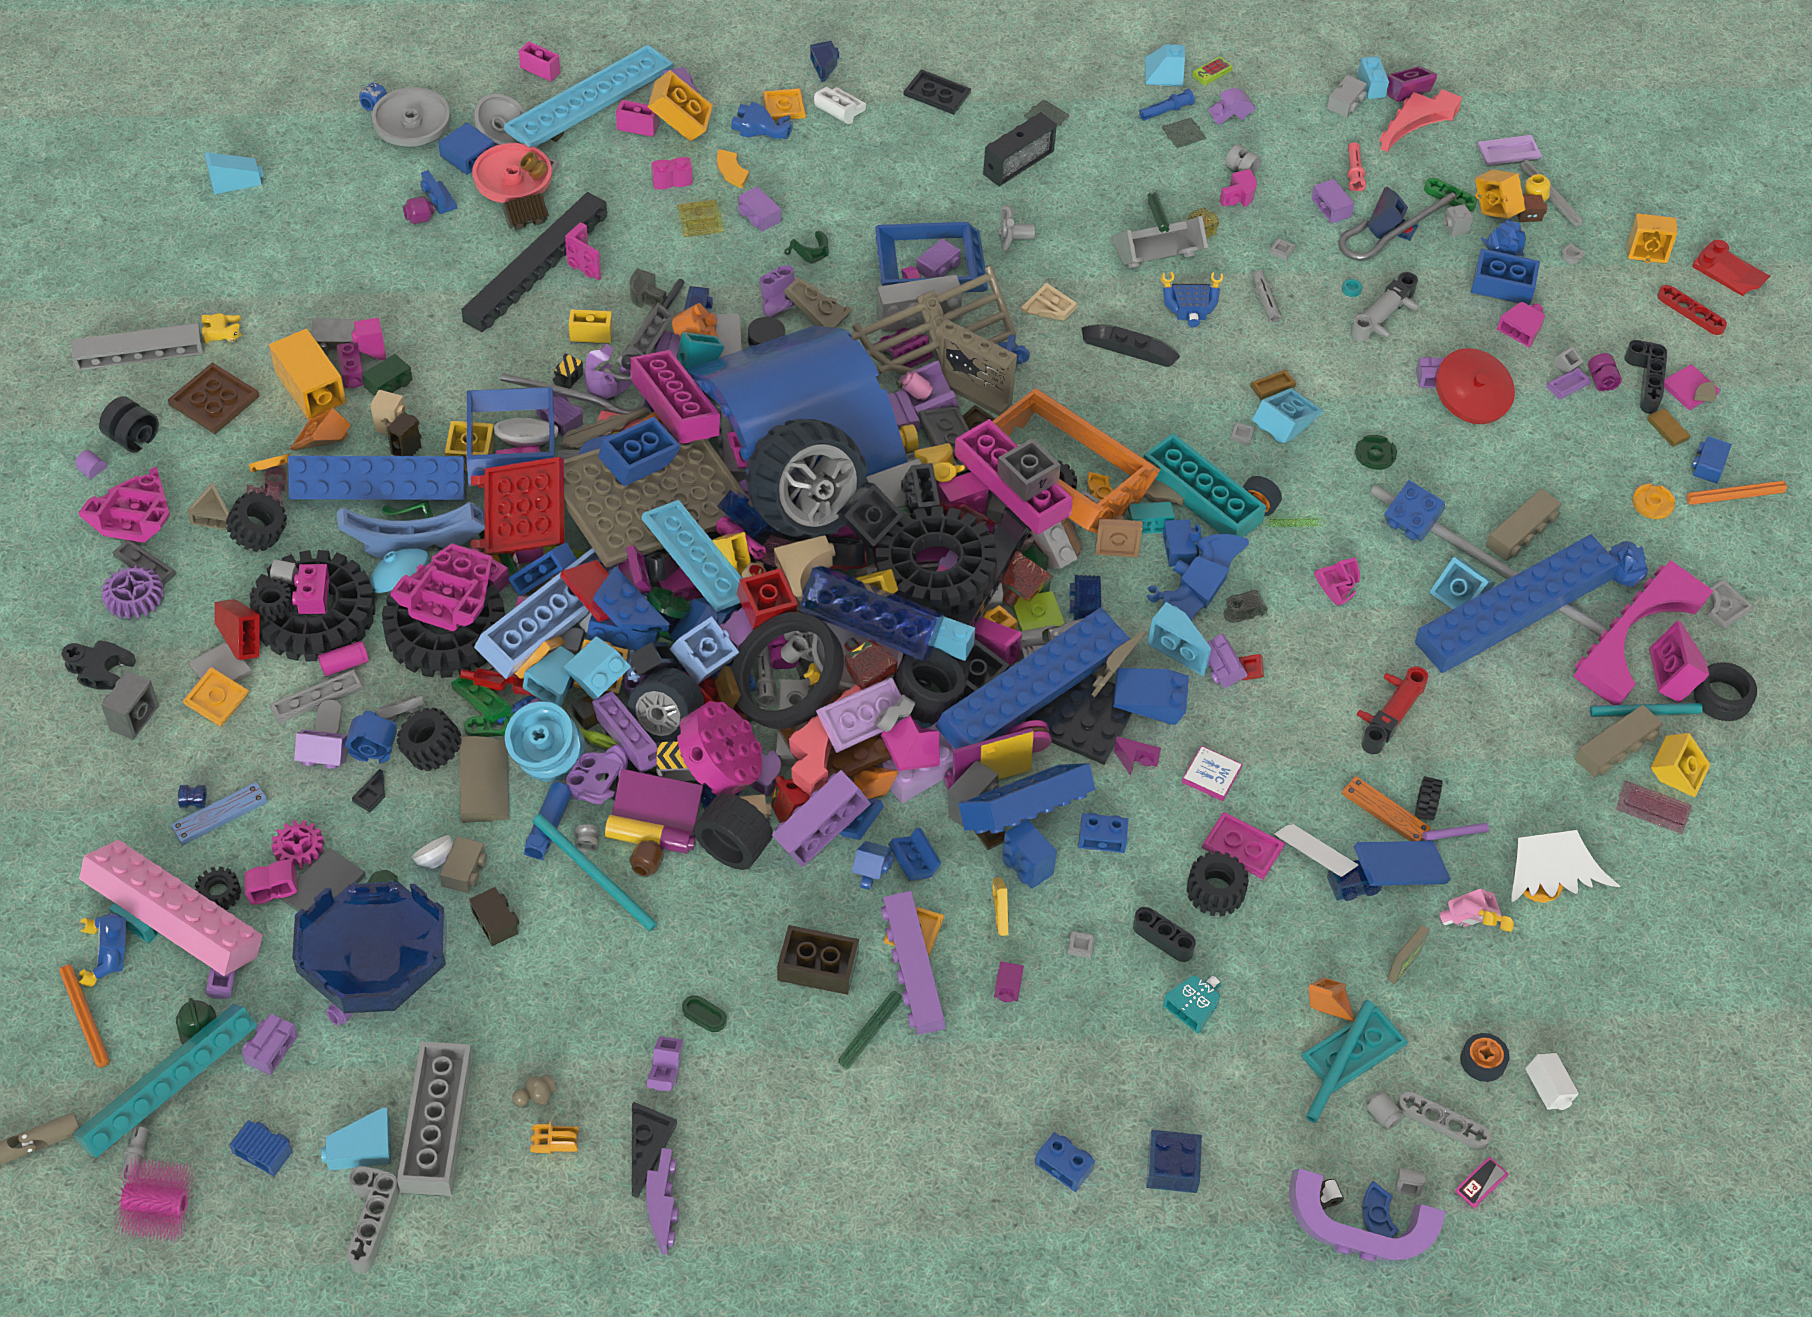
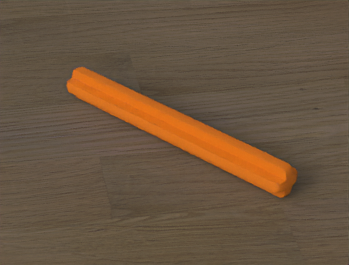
(1736, 492)
(84, 1016)

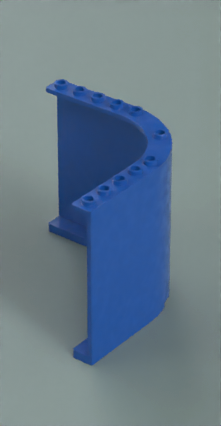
(805, 377)

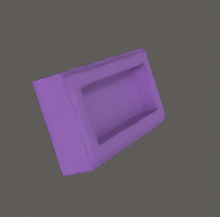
(1568, 383)

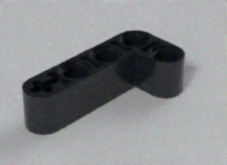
(1653, 360)

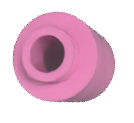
(916, 385)

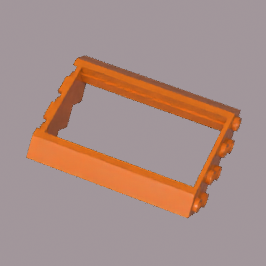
(1084, 510)

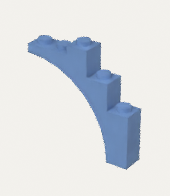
(387, 536)

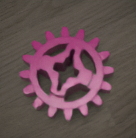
(298, 843)

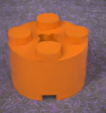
(695, 320)

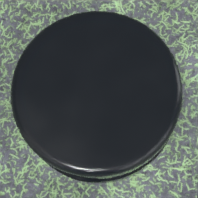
(764, 330)

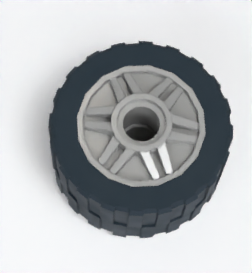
(663, 701)

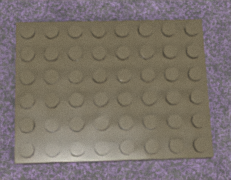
(613, 512)

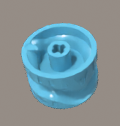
(544, 741)

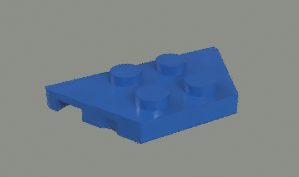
(627, 605)

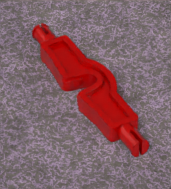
(494, 680)

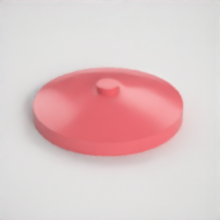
(502, 179)

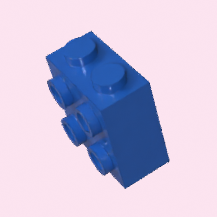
(464, 147)
(1414, 511)

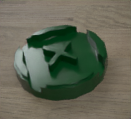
(666, 603)

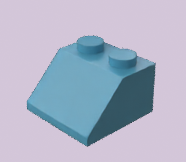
(1460, 583)
(596, 667)

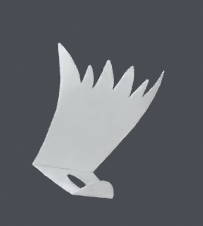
(1552, 860)

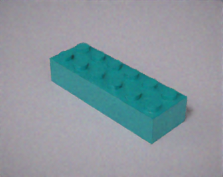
(1206, 488)

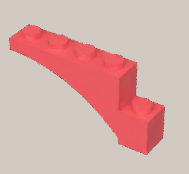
(1418, 112)
(812, 749)

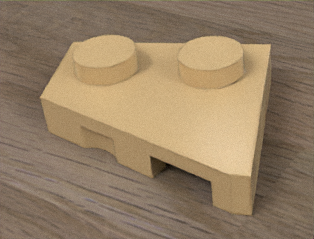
(1050, 304)

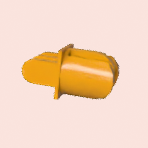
(558, 1138)

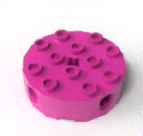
(720, 748)

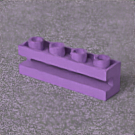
(626, 731)

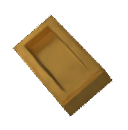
(1273, 384)
(1668, 427)
(727, 687)

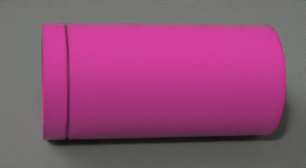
(343, 658)

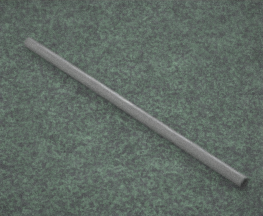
(1492, 563)

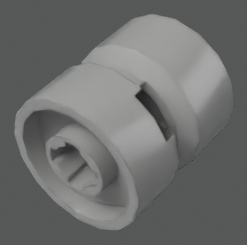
(1240, 159)

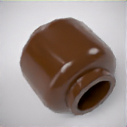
(646, 858)

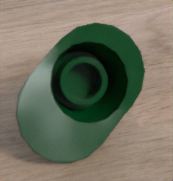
(192, 1018)

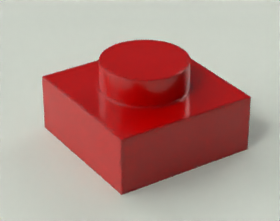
(1253, 666)

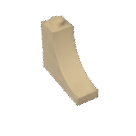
(799, 559)

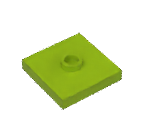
(1038, 612)

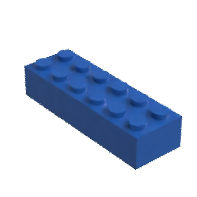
(1027, 797)

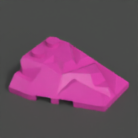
(447, 589)

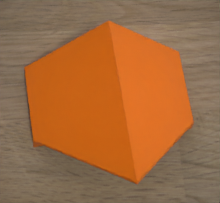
(875, 781)
(1331, 998)

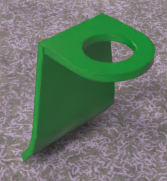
(388, 510)

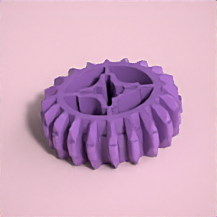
(146, 593)

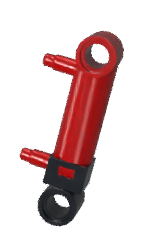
(1385, 722)

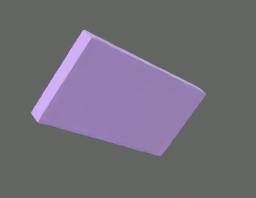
(855, 716)

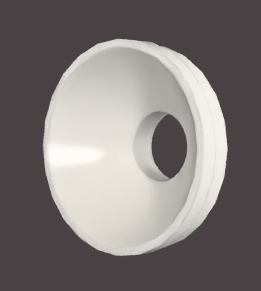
(434, 853)

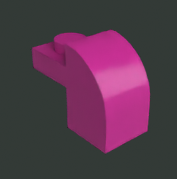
(1241, 189)

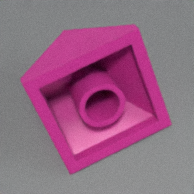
(912, 745)

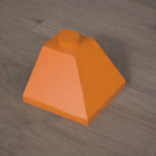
(322, 430)

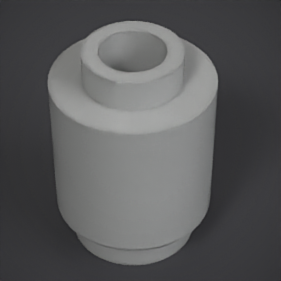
(1384, 1110)

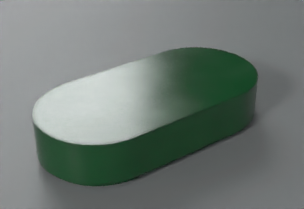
(704, 1013)

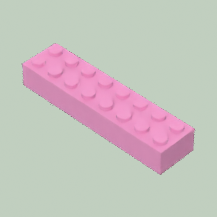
(171, 907)

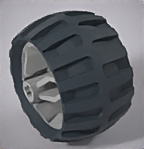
(785, 465)

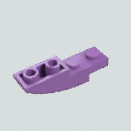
(660, 1203)

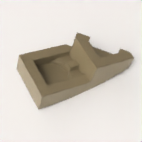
(1163, 493)

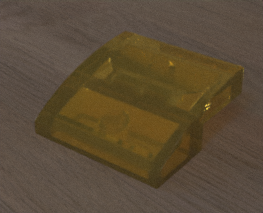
(700, 218)

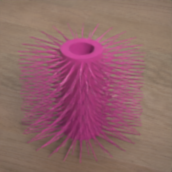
(154, 1199)

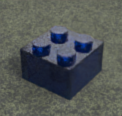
(1174, 1161)

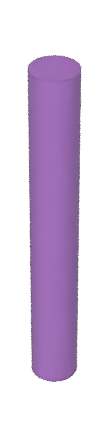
(1455, 831)

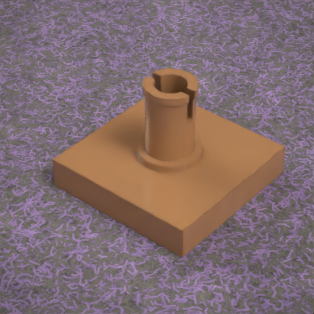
(1118, 537)

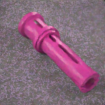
(726, 526)

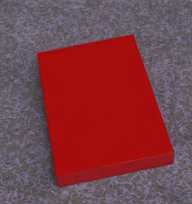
(584, 583)

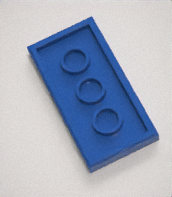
(1401, 863)

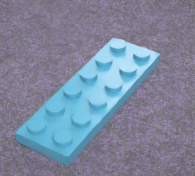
(695, 553)

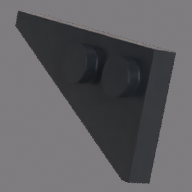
(649, 1135)

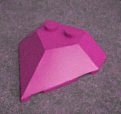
(130, 509)

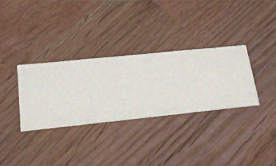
(1316, 849)

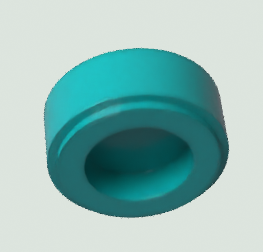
(1351, 287)

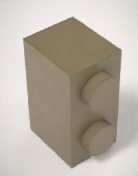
(463, 864)

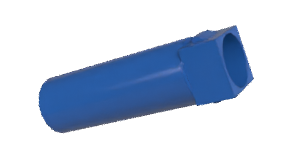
(553, 810)

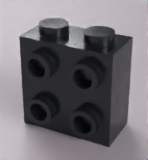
(920, 488)

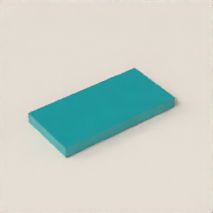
(1375, 1044)

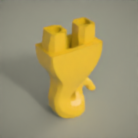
(942, 461)

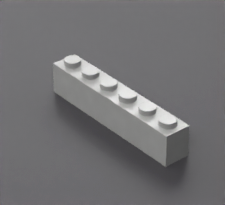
(136, 346)

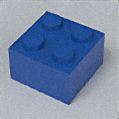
(1029, 854)

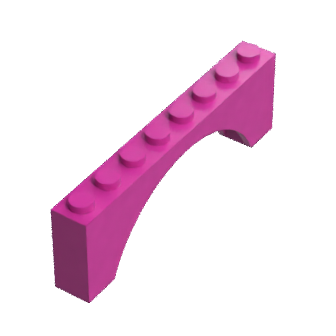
(1606, 667)

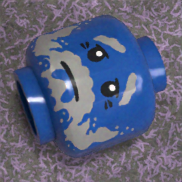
(370, 95)

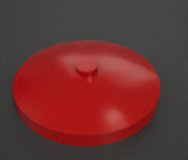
(1474, 386)

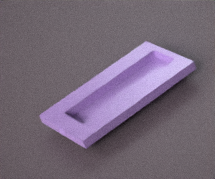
(1509, 150)

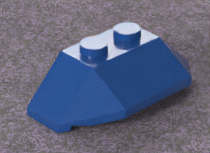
(698, 613)

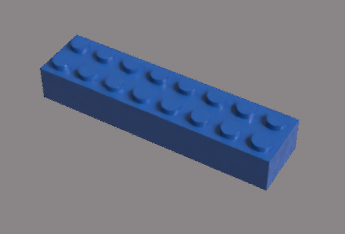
(377, 477)

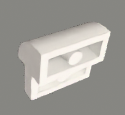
(839, 104)

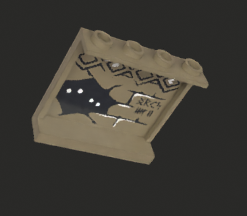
(977, 367)

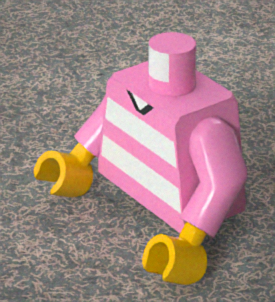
(1476, 908)

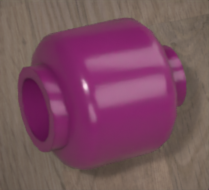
(418, 210)

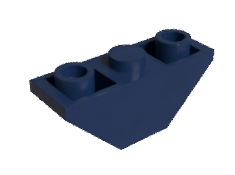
(1387, 213)

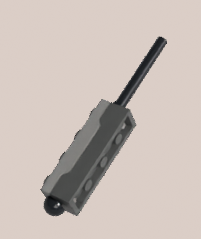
(650, 329)

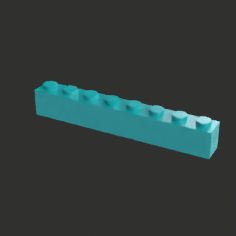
(164, 1080)

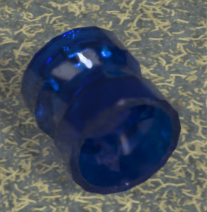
(192, 796)

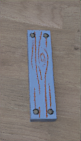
(219, 813)

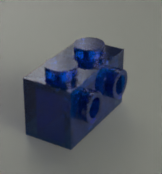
(742, 513)

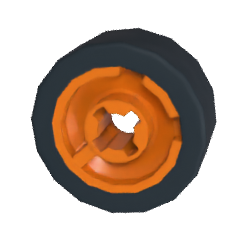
(1264, 491)
(1473, 1059)

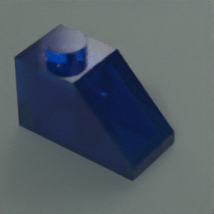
(824, 58)

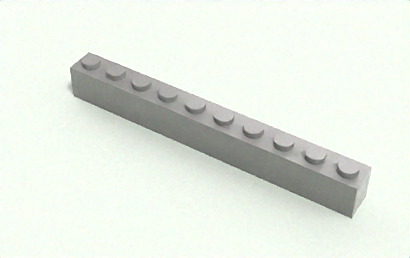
(730, 335)

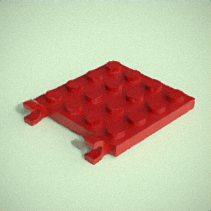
(522, 506)

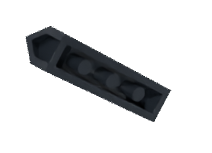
(1130, 344)

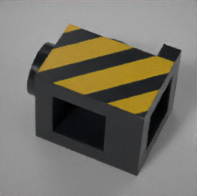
(568, 372)

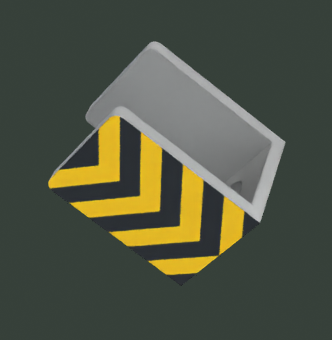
(671, 763)

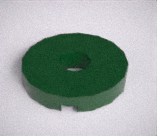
(1375, 461)

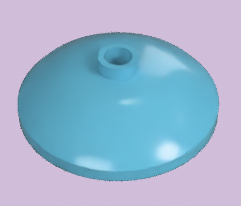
(396, 565)

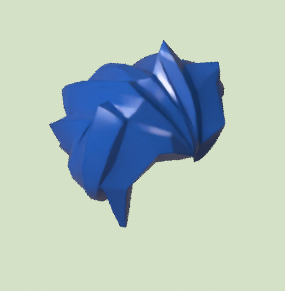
(1507, 239)
(1631, 562)

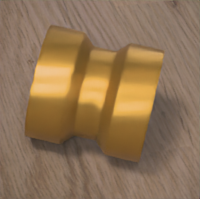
(534, 166)

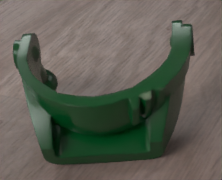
(811, 254)

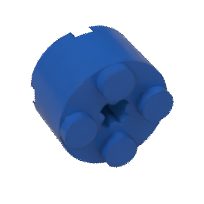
(371, 737)

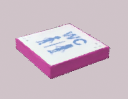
(1212, 773)

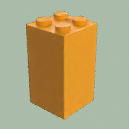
(307, 373)

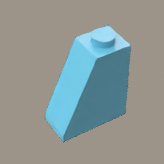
(232, 172)
(548, 677)
(360, 1143)

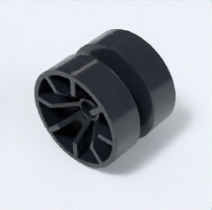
(128, 423)

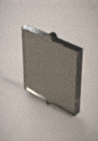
(1049, 110)
(1183, 132)

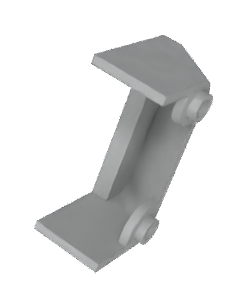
(1152, 244)

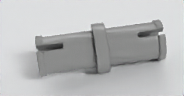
(135, 1149)

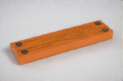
(1385, 810)

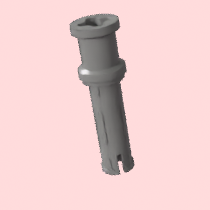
(765, 683)

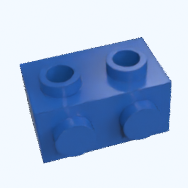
(1103, 832)
(1065, 1161)

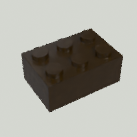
(818, 959)

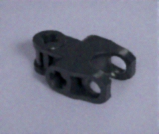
(95, 663)

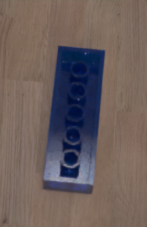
(871, 612)

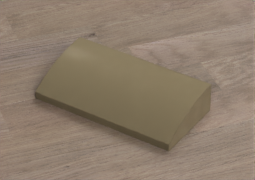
(483, 779)

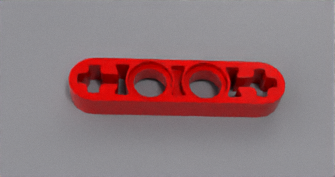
(1692, 309)

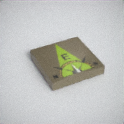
(1408, 954)

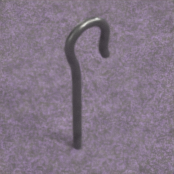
(1390, 235)
(577, 394)

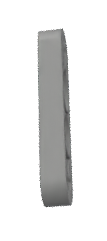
(1445, 1117)

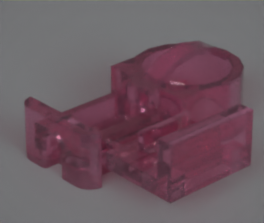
(272, 488)

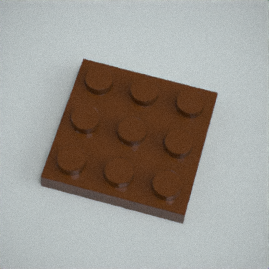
(213, 398)

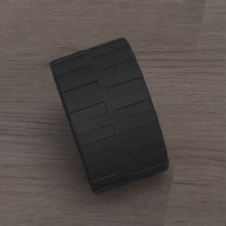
(940, 670)
(733, 831)

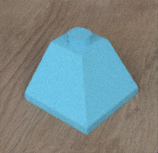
(1165, 66)

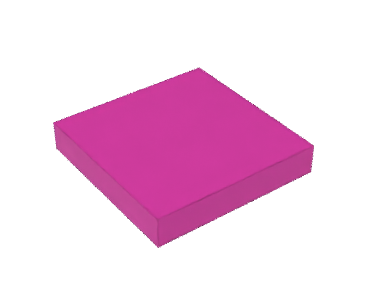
(1684, 385)

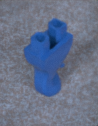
(758, 121)

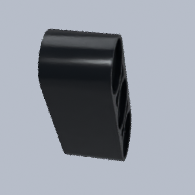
(1159, 924)

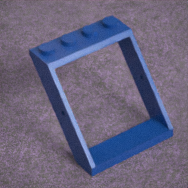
(887, 254)
(506, 400)

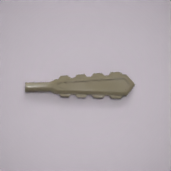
(576, 438)

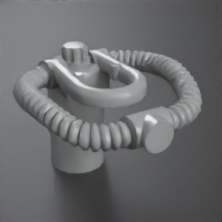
(1013, 231)

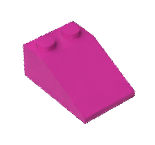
(1677, 663)

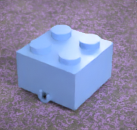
(704, 650)

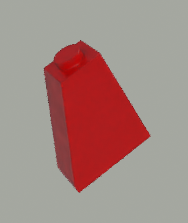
(238, 627)

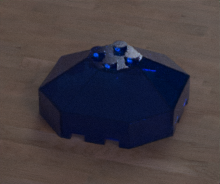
(370, 945)

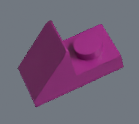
(1131, 751)

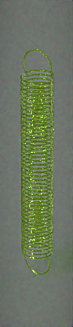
(1293, 522)

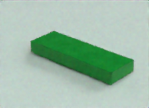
(482, 698)

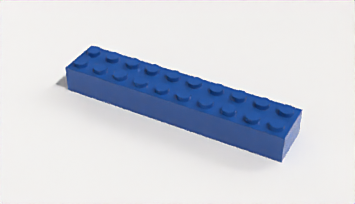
(1516, 603)
(1032, 682)

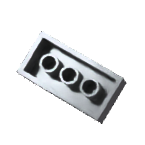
(901, 296)

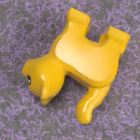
(217, 327)

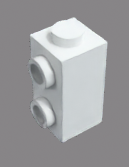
(1552, 1081)

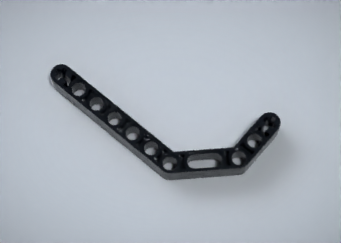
(847, 552)

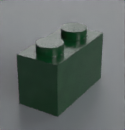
(387, 375)

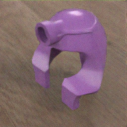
(599, 382)

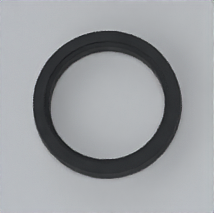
(820, 694)

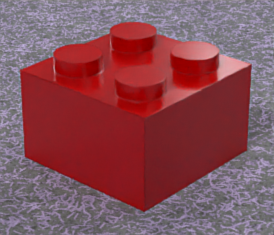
(765, 596)

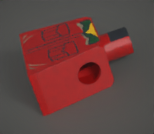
(786, 798)

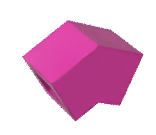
(910, 273)

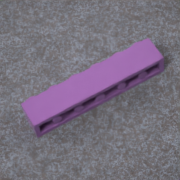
(914, 963)

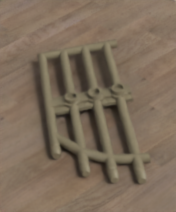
(933, 315)

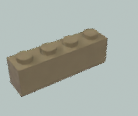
(1524, 525)
(1618, 741)

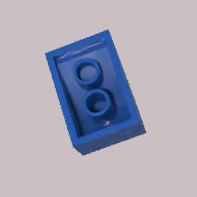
(1152, 693)

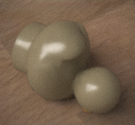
(537, 1089)

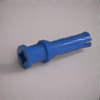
(1174, 102)

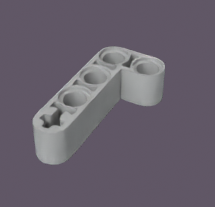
(368, 1220)

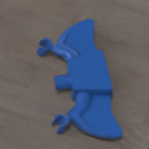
(1204, 575)

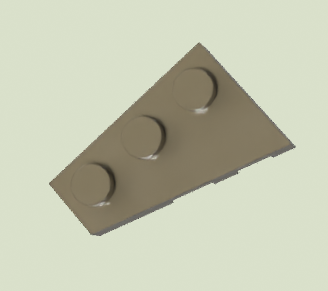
(816, 306)

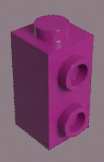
(350, 365)

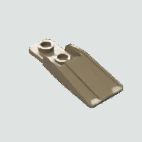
(1114, 662)

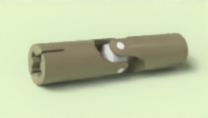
(38, 1138)

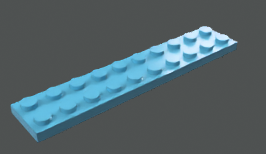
(588, 97)

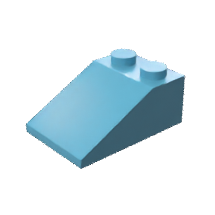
(1286, 415)
(1179, 639)

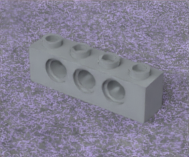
(790, 694)

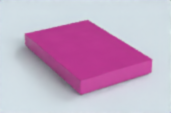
(1250, 845)

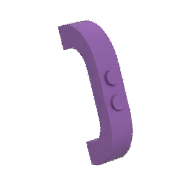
(1307, 1209)

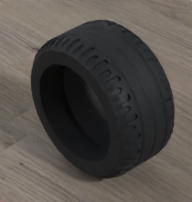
(1723, 708)

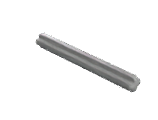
(1555, 197)

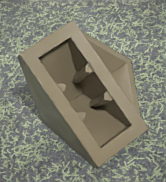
(209, 510)

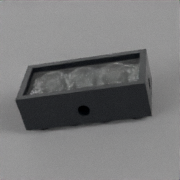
(1019, 149)

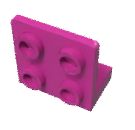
(582, 255)

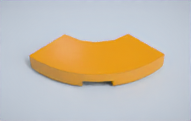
(730, 169)
(1098, 485)

